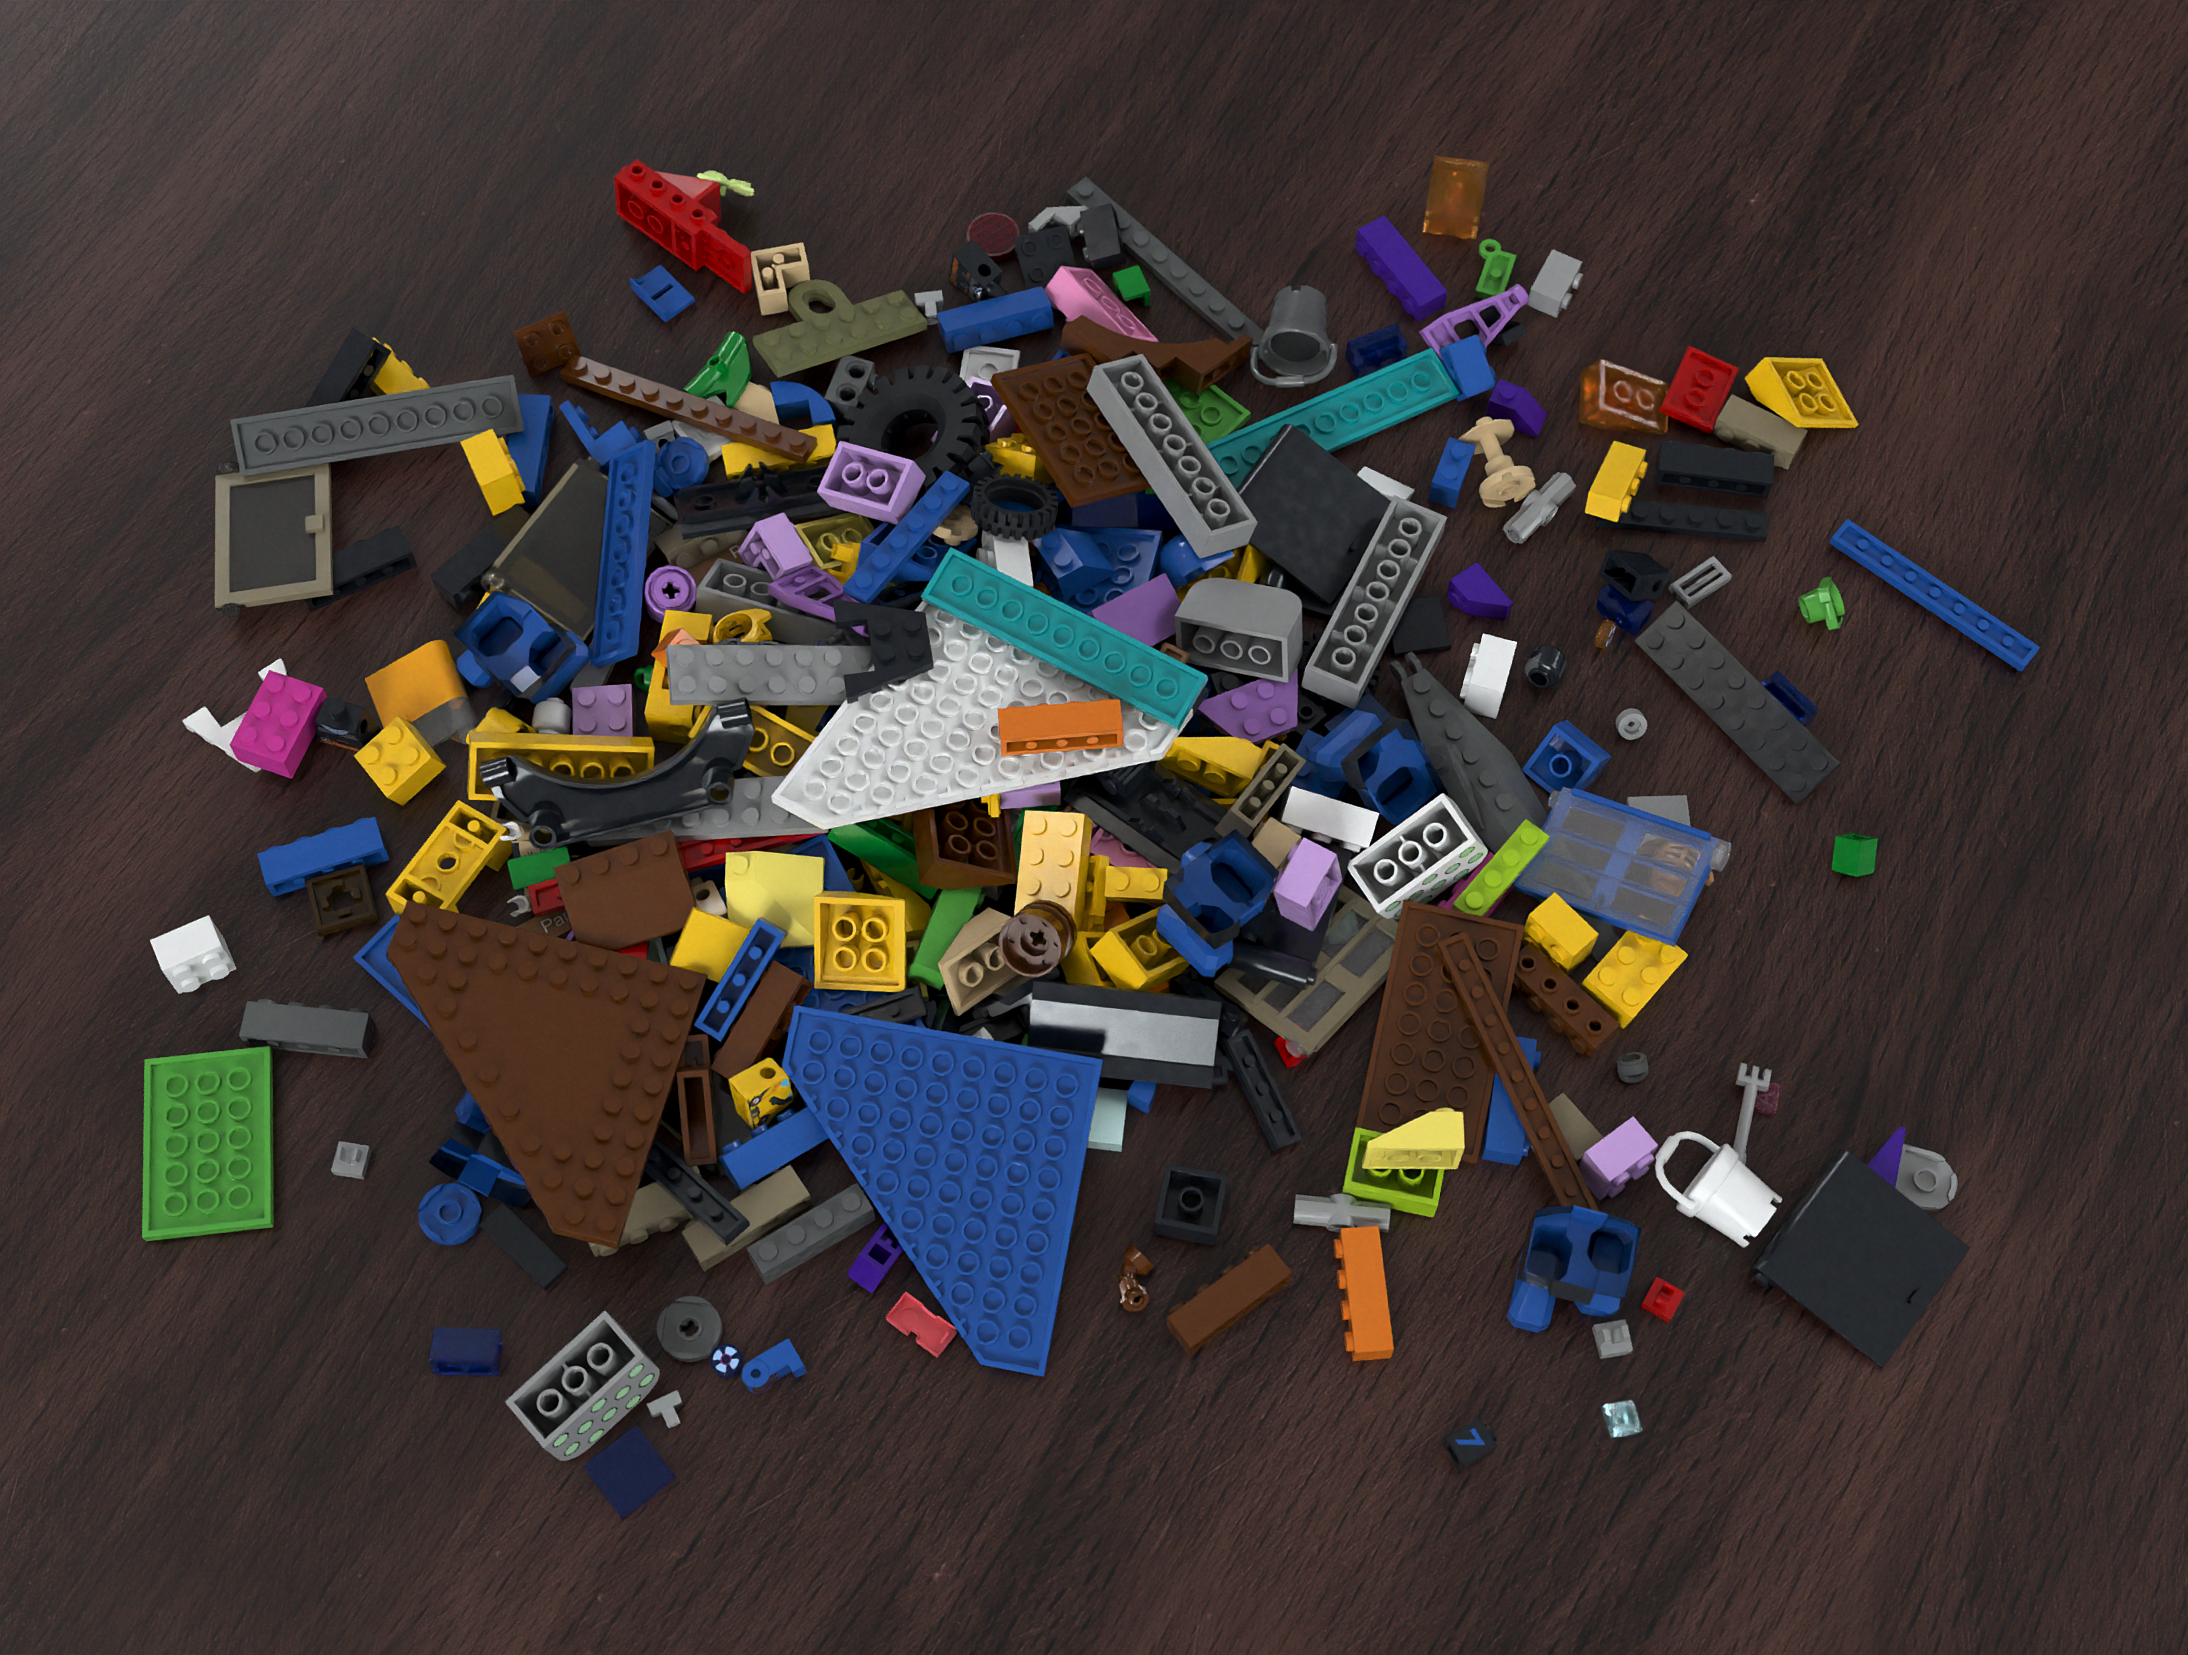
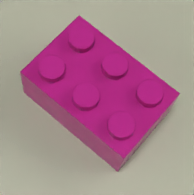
(279, 724)

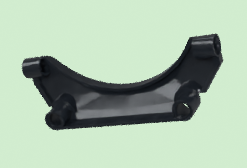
(594, 807)

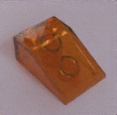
(1455, 197)
(1621, 399)

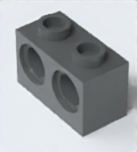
(846, 386)

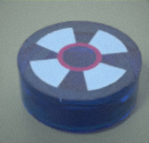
(726, 1360)

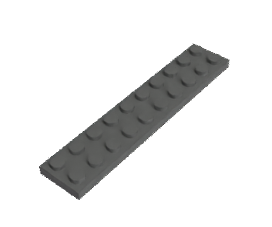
(376, 425)

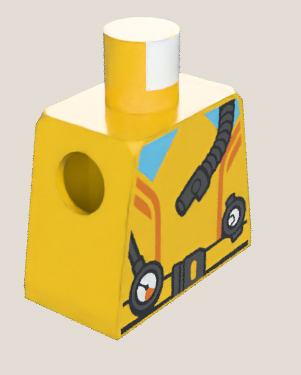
(761, 1092)

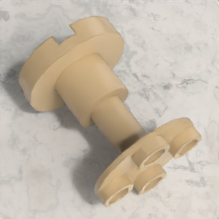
(1504, 478)

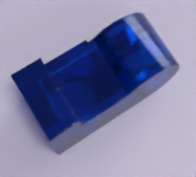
(1625, 613)

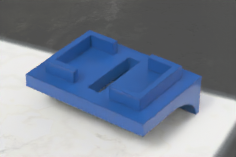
(656, 283)

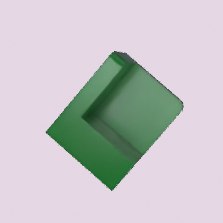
(1131, 285)
(1854, 854)

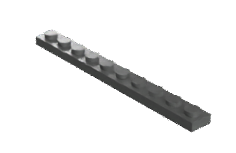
(1171, 269)

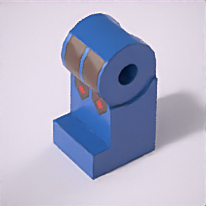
(771, 1366)

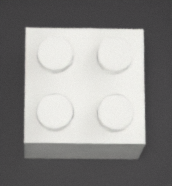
(1487, 675)
(193, 955)

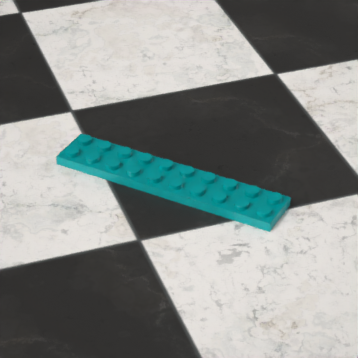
(1345, 412)
(1065, 638)

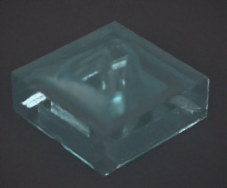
(1621, 1419)

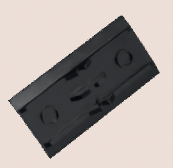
(751, 498)
(1156, 819)
(1131, 1030)

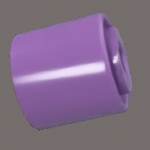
(656, 602)

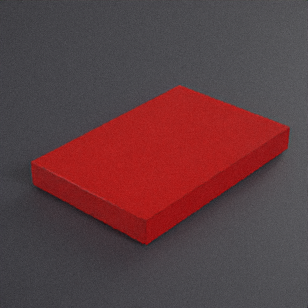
(1699, 390)

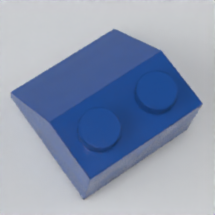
(1071, 560)
(1566, 759)

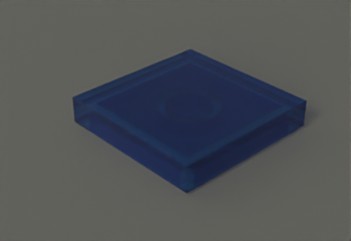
(629, 1472)

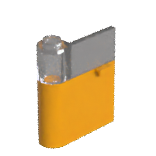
(426, 693)

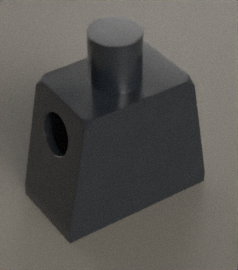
(1634, 574)

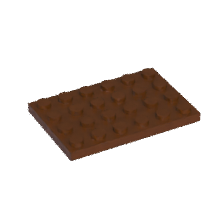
(1069, 429)

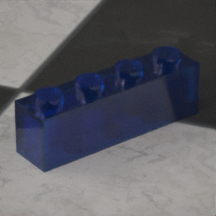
(1124, 511)

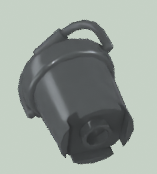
(1296, 340)

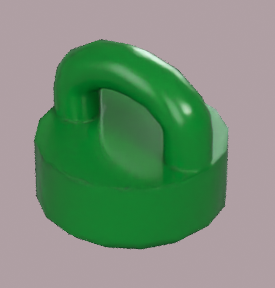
(647, 671)

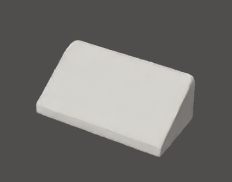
(1385, 485)

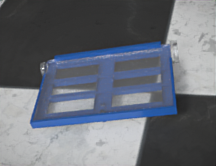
(1622, 864)

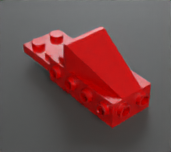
(683, 219)

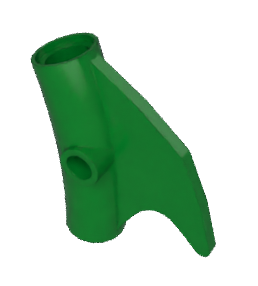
(725, 371)

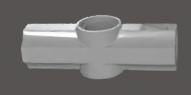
(1539, 507)
(1340, 1212)

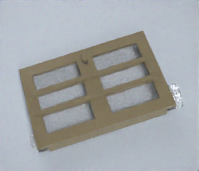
(1350, 970)

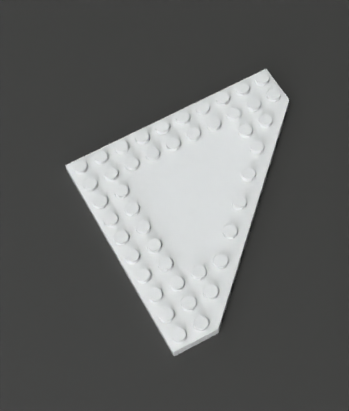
(940, 738)

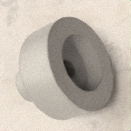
(1631, 724)

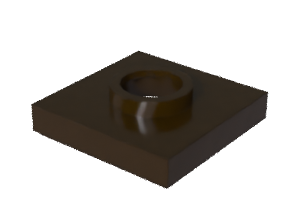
(327, 887)

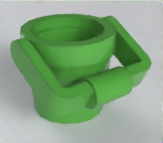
(1823, 604)

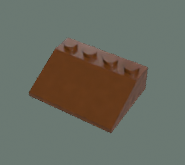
(964, 846)
(627, 893)

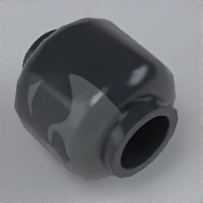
(1545, 666)

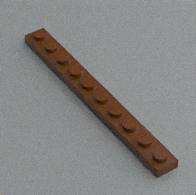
(689, 409)
(1515, 1073)

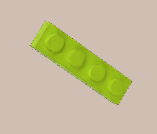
(1502, 870)

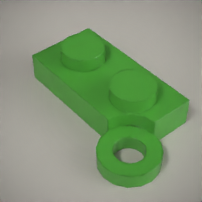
(1495, 271)

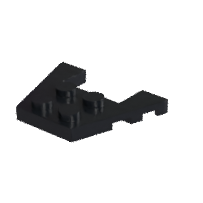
(897, 644)

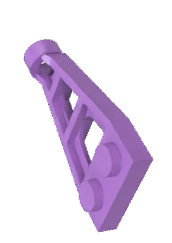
(1442, 333)
(807, 581)

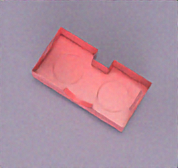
(931, 1330)

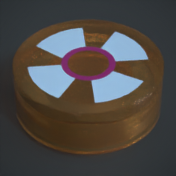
(1605, 634)

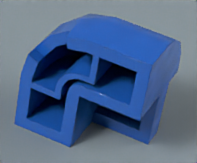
(1183, 564)

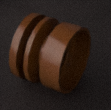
(1024, 946)

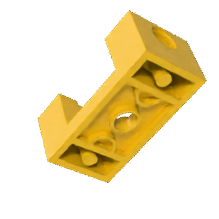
(669, 721)
(463, 836)

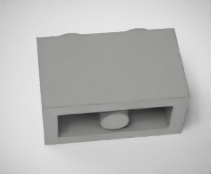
(1555, 283)

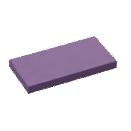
(1143, 612)

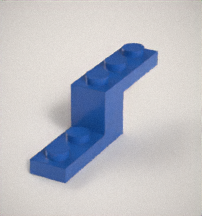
(611, 442)

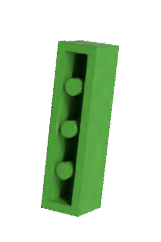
(946, 920)

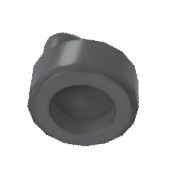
(1632, 1064)

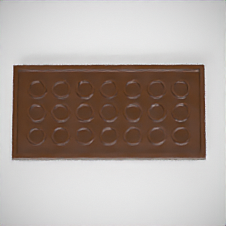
(1424, 1038)

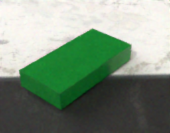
(536, 867)

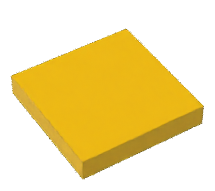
(708, 944)

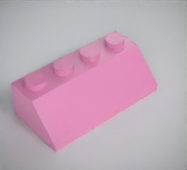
(1084, 293)

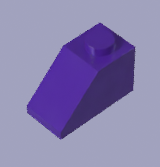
(1517, 405)
(1478, 594)

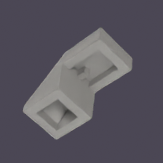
(1058, 216)

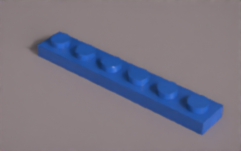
(906, 538)

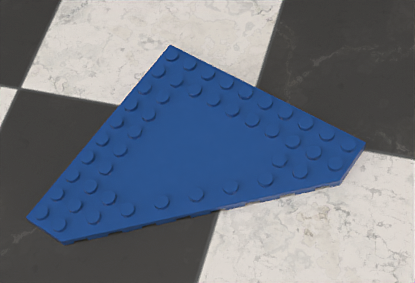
(966, 1159)

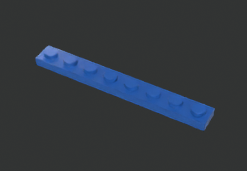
(1934, 595)

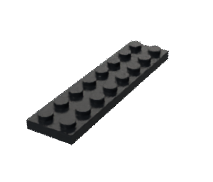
(1738, 703)

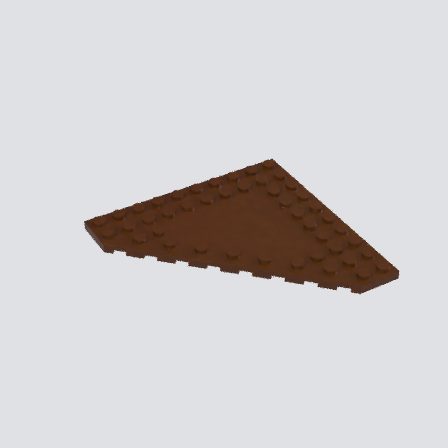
(558, 1051)

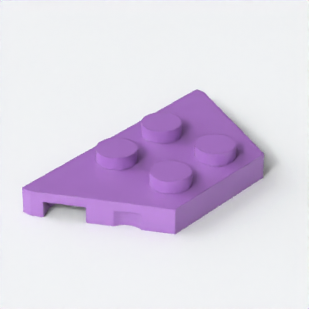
(1255, 710)

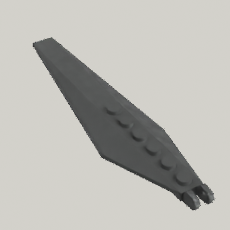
(1494, 774)

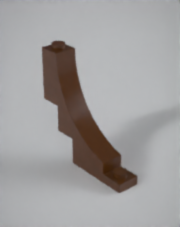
(1190, 364)

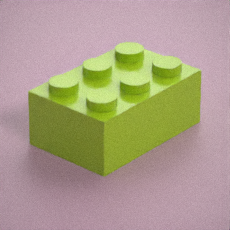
(1404, 1189)

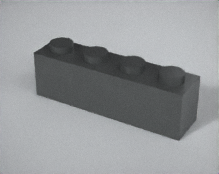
(307, 1028)
(811, 1233)

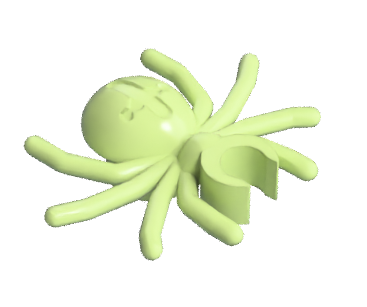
(736, 186)

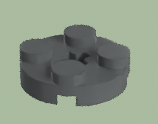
(678, 1315)

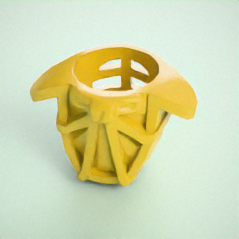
(752, 626)

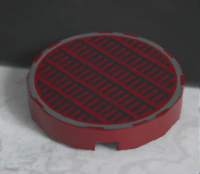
(994, 234)

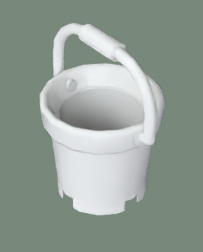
(1722, 1192)

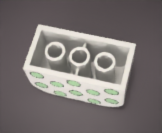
(1418, 858)

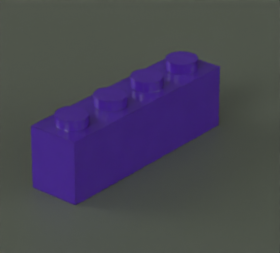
(1400, 268)

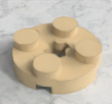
(957, 526)

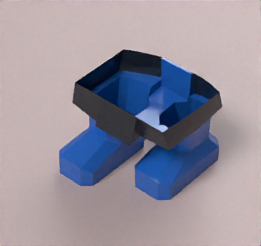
(519, 649)
(1381, 763)
(1213, 900)
(477, 1157)
(1575, 1258)

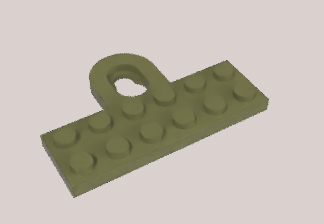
(835, 334)

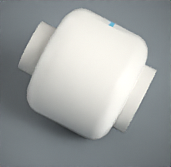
(552, 717)

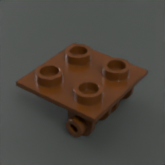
(546, 343)

